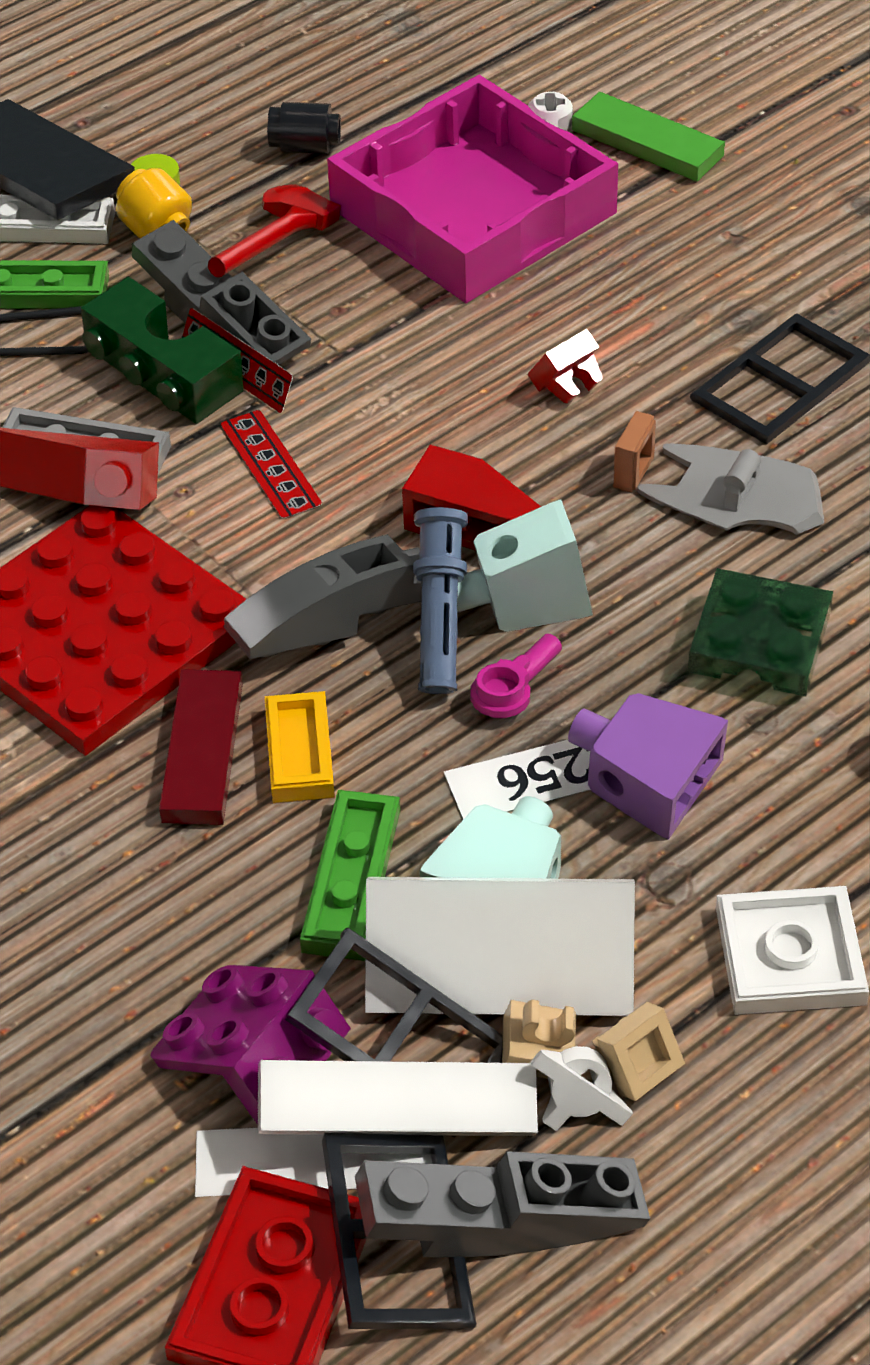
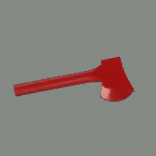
(297, 209)

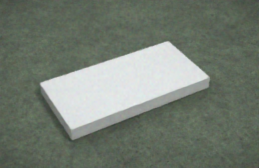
(504, 942)

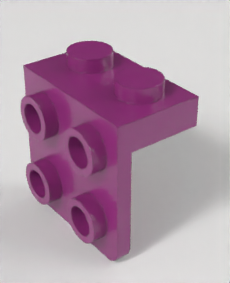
(243, 1021)

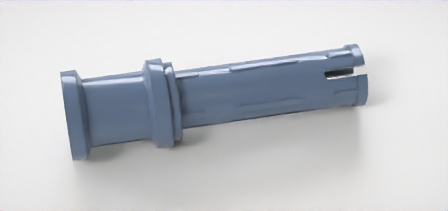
(439, 571)

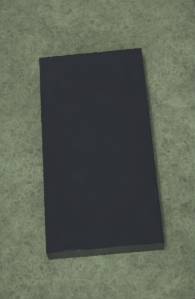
(53, 166)

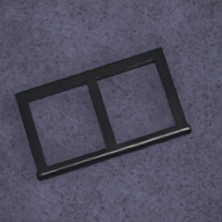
(809, 395)
(425, 994)
(349, 1229)

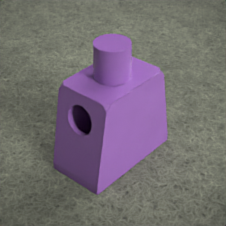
(651, 758)

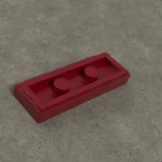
(201, 747)

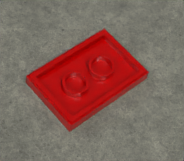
(265, 1279)

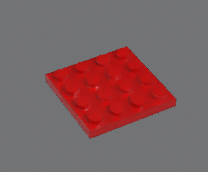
(104, 624)

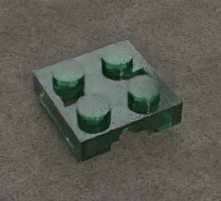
(763, 631)

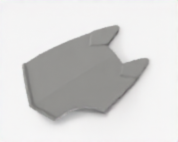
(740, 489)

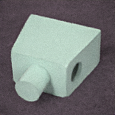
(528, 571)
(500, 845)

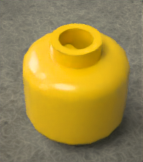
(152, 200)

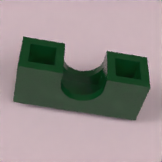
(187, 373)

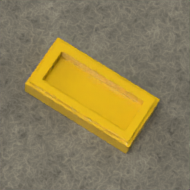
(299, 747)

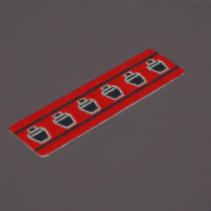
(260, 374)
(271, 464)

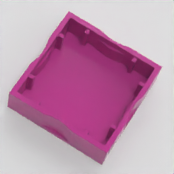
(473, 187)

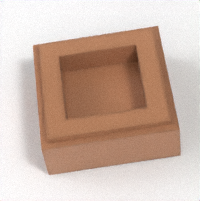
(634, 452)

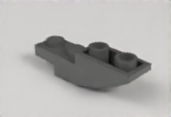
(229, 301)
(325, 597)
(501, 1210)

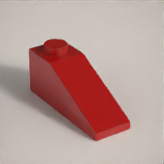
(80, 467)
(465, 484)

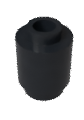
(303, 127)

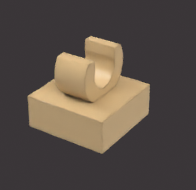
(536, 1028)
(640, 1051)

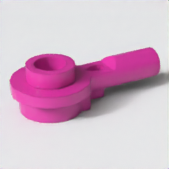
(504, 687)

